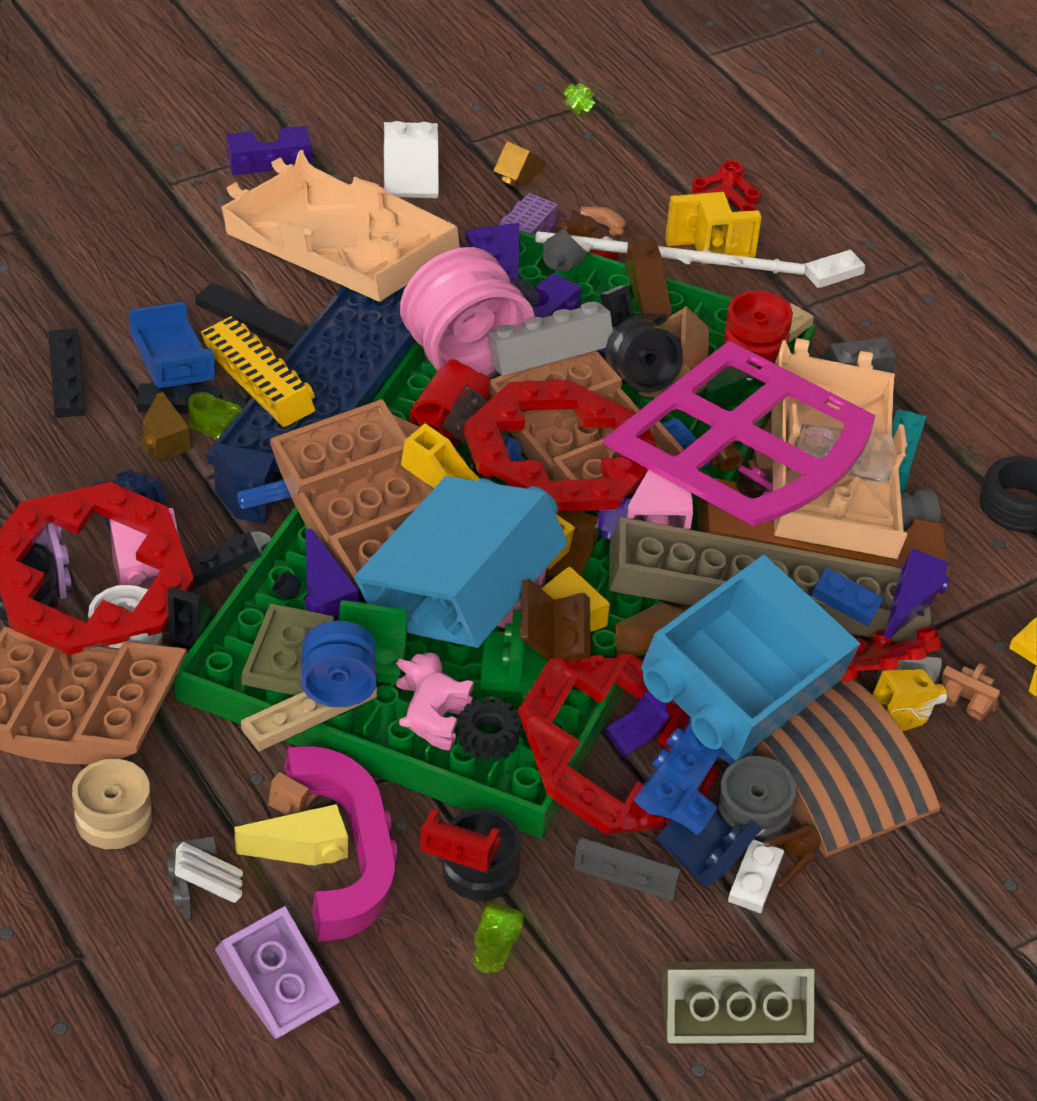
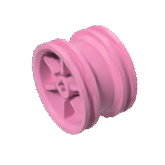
(457, 302)

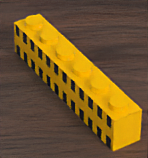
(259, 371)

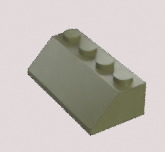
(738, 1002)

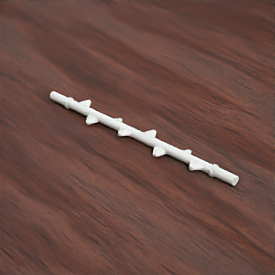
(685, 255)

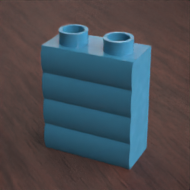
(747, 658)

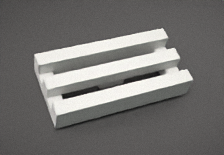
(208, 872)

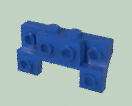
(677, 775)

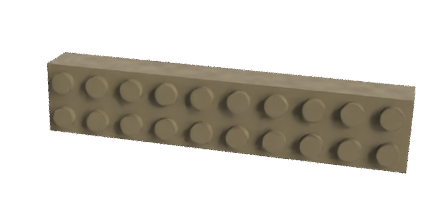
(690, 564)

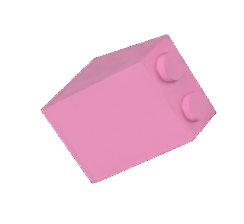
(661, 502)

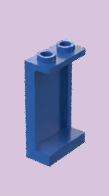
(170, 345)

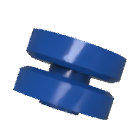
(338, 664)

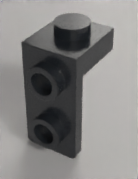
(620, 306)

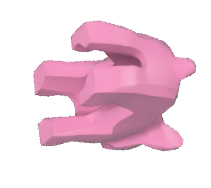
(433, 698)

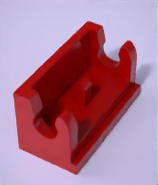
(458, 843)

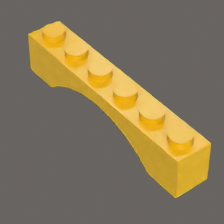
(434, 457)

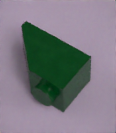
(728, 386)

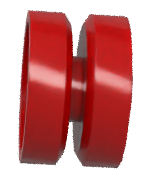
(759, 323)

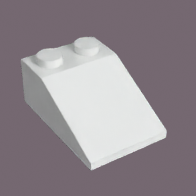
(411, 159)

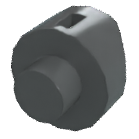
(562, 252)

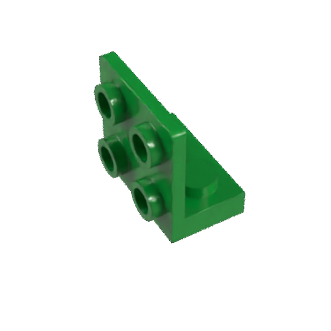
(389, 630)

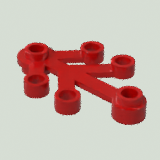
(729, 173)
(887, 658)

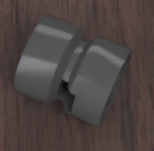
(920, 505)

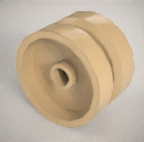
(112, 803)

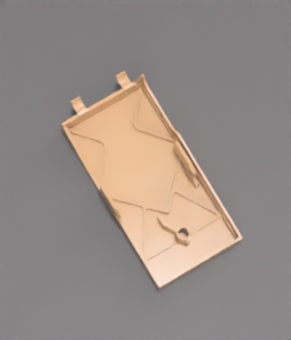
(337, 228)

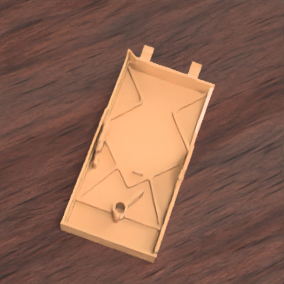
(854, 511)

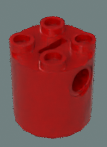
(441, 394)

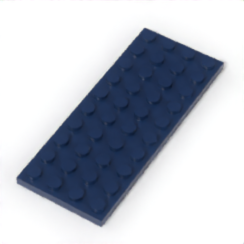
(343, 360)

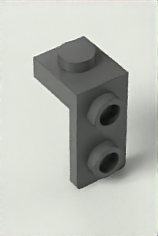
(180, 892)

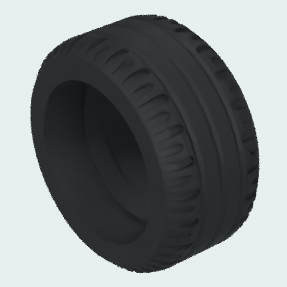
(1001, 506)

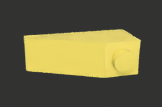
(300, 838)

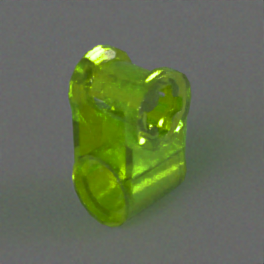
(210, 414)
(496, 936)

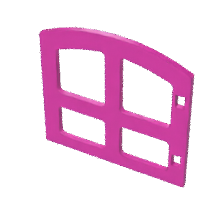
(738, 425)

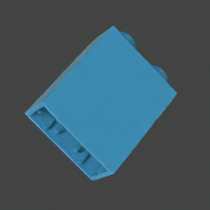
(464, 558)

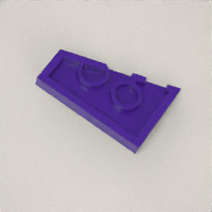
(501, 242)

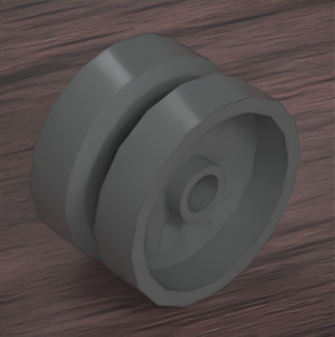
(760, 792)

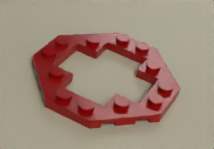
(594, 411)
(109, 622)
(555, 747)

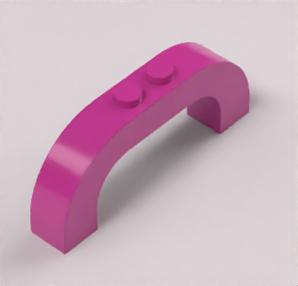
(336, 776)

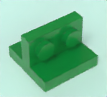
(510, 661)

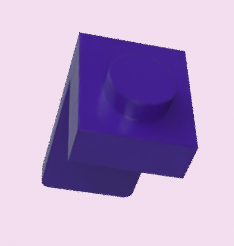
(639, 725)

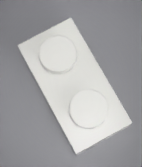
(834, 268)
(756, 876)

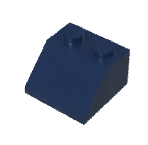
(240, 470)

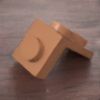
(289, 796)

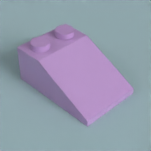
(277, 973)

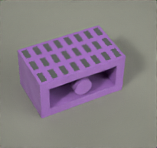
(533, 215)

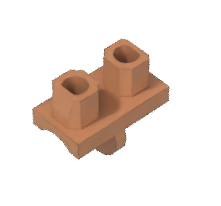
(973, 686)

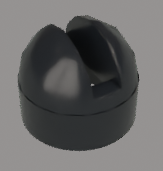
(286, 586)

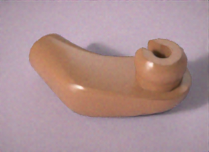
(606, 217)

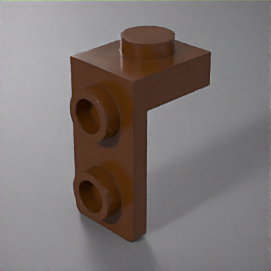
(579, 225)

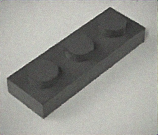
(627, 869)

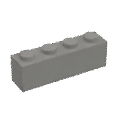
(549, 338)

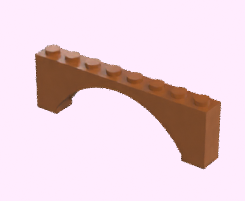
(921, 535)

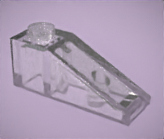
(874, 463)

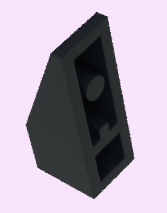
(187, 618)

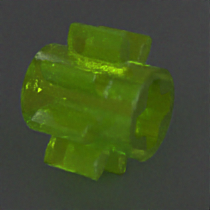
(578, 98)

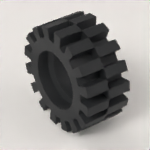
(488, 744)

